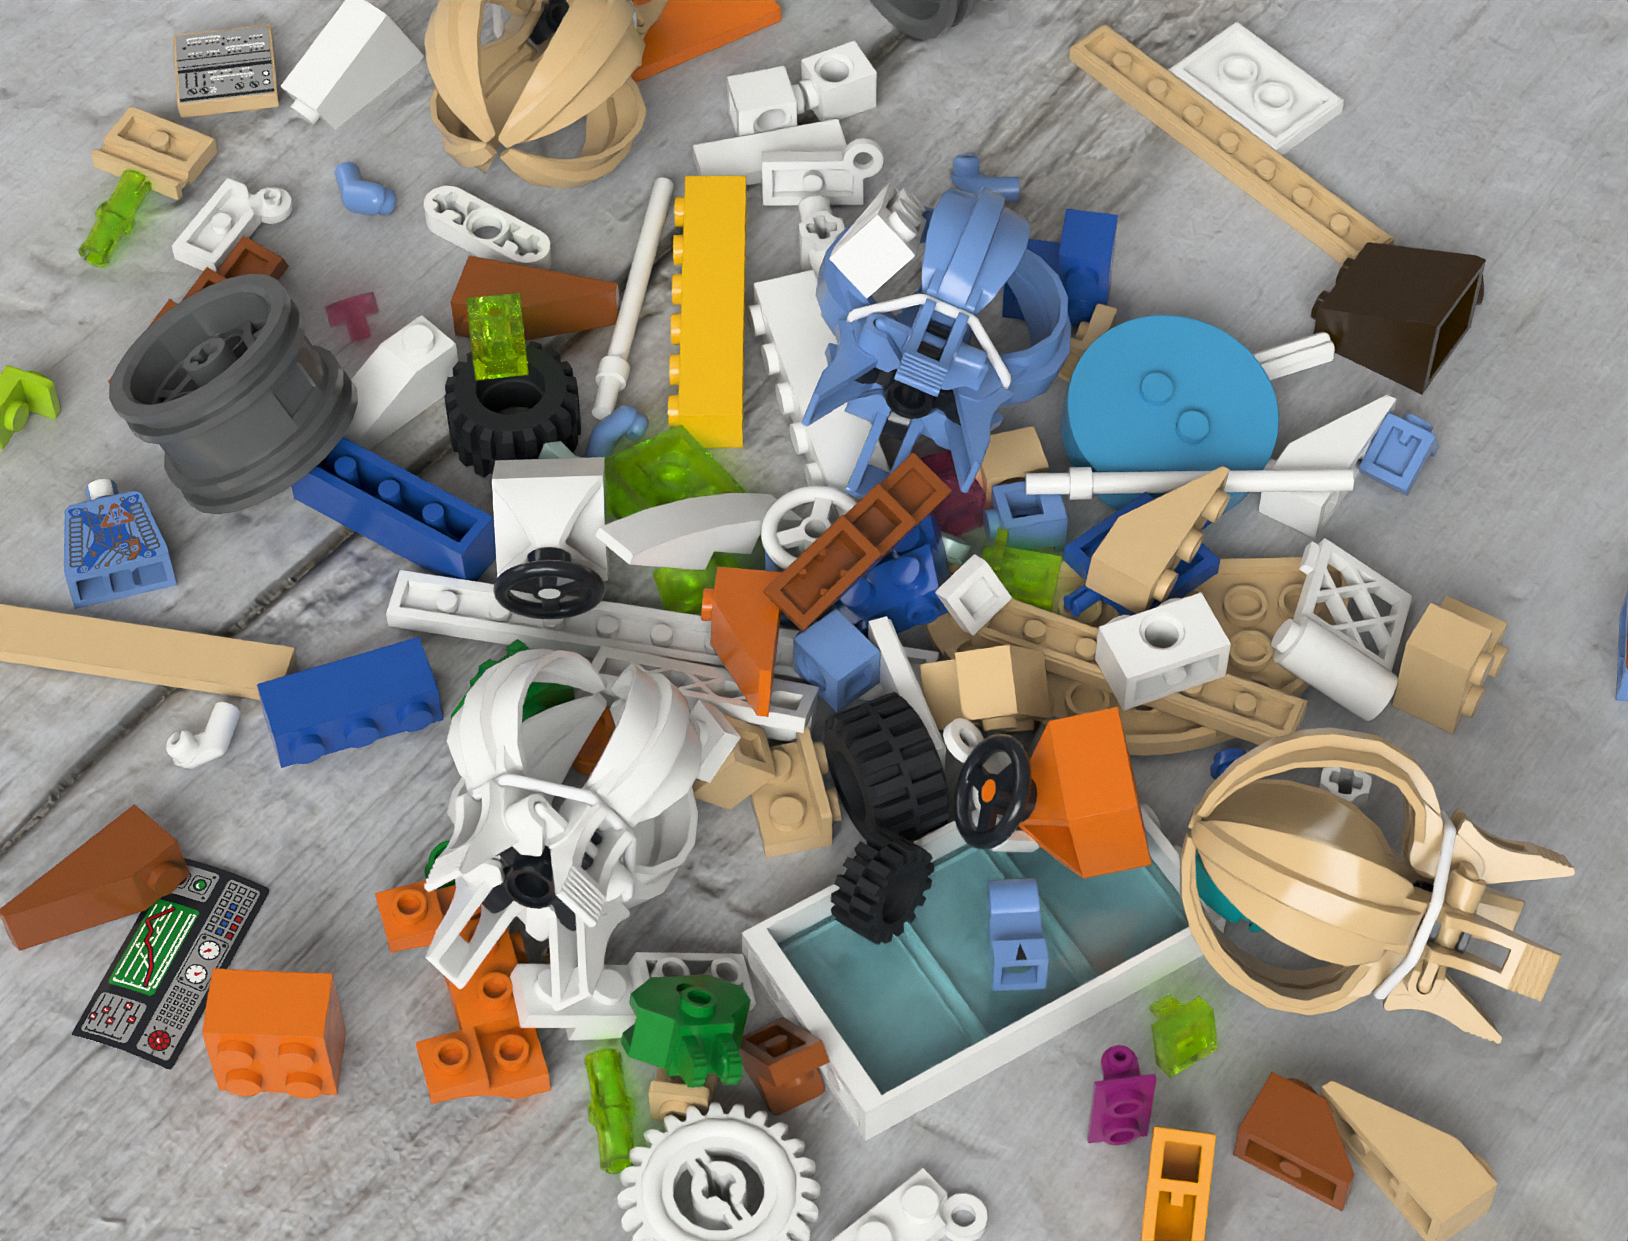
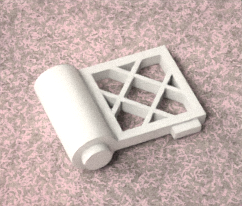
(1335, 656)

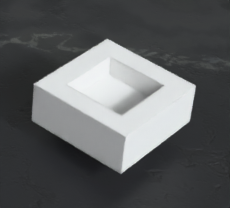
(973, 595)
(716, 737)

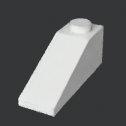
(400, 381)
(1333, 446)

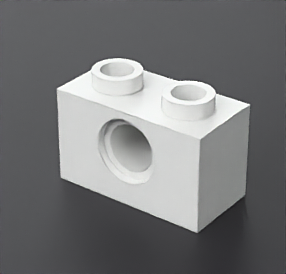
(1192, 651)

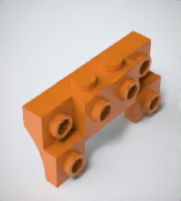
(490, 1049)

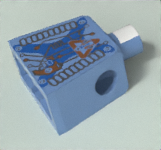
(113, 547)

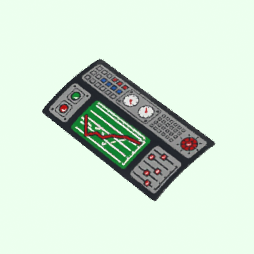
(166, 965)

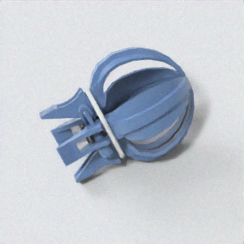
(920, 365)

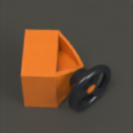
(1070, 796)

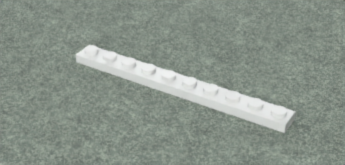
(472, 612)

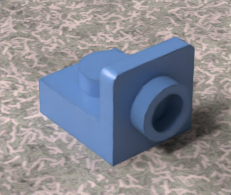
(1399, 452)

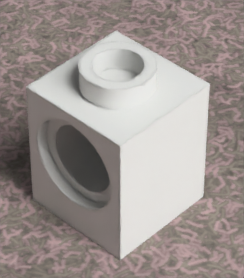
(838, 83)
(763, 101)

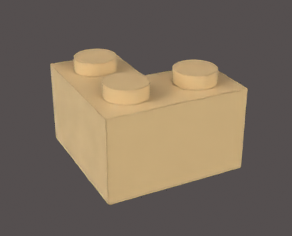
(1449, 662)
(990, 687)

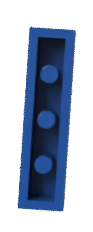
(400, 512)

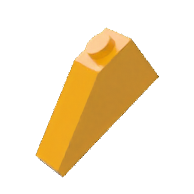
(1177, 1185)

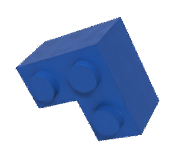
(1080, 260)

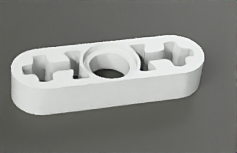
(477, 214)

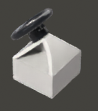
(547, 534)

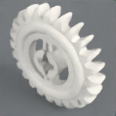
(691, 1144)

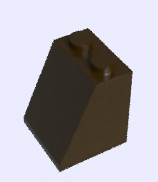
(1400, 310)

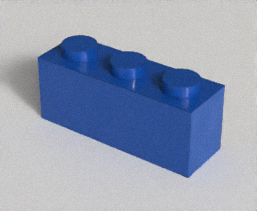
(350, 702)

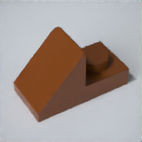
(784, 1064)

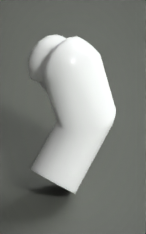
(196, 750)

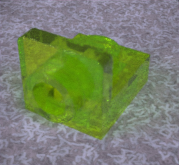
(1024, 573)
(683, 588)

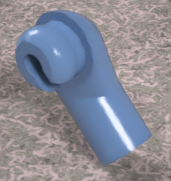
(969, 178)
(361, 195)

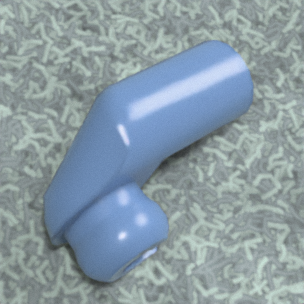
(609, 430)

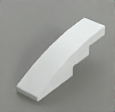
(691, 530)

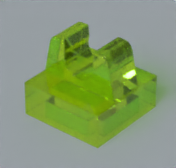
(1182, 1033)

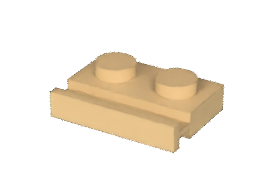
(157, 149)

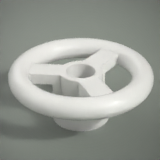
(809, 529)

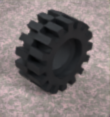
(882, 886)

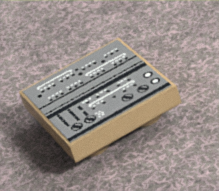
(225, 71)

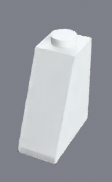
(350, 64)

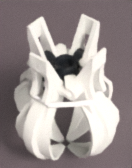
(562, 866)

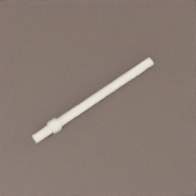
(614, 368)
(1082, 482)

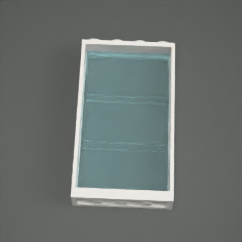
(921, 1011)

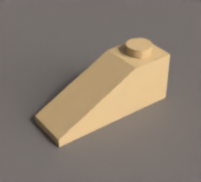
(1414, 1164)

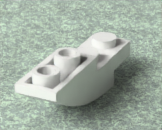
(608, 1010)

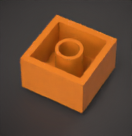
(274, 1032)

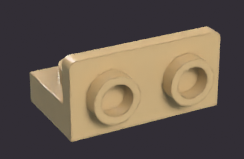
(794, 806)

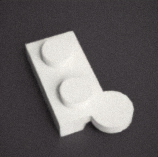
(225, 221)

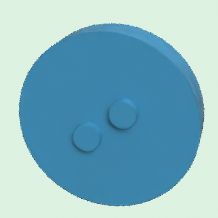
(1168, 400)

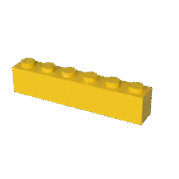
(711, 310)

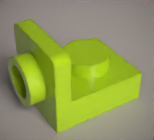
(21, 393)

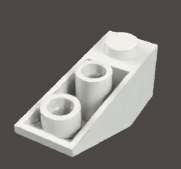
(881, 239)

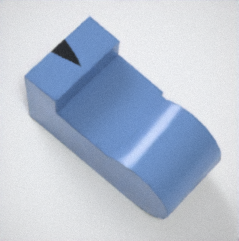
(1016, 934)

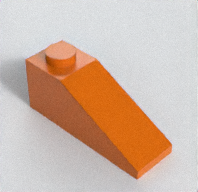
(745, 630)

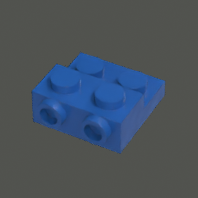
(902, 583)

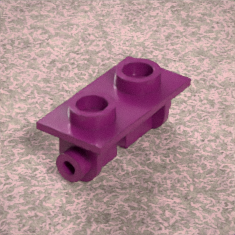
(1122, 1100)

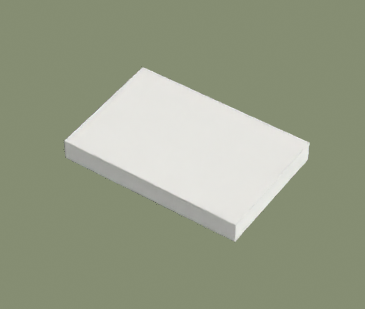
(1259, 88)

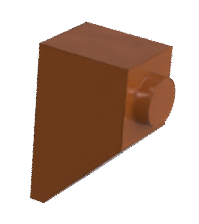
(1296, 1140)

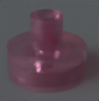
(353, 313)

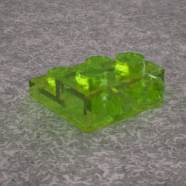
(663, 472)

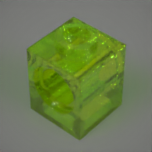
(497, 336)

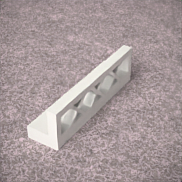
(791, 703)

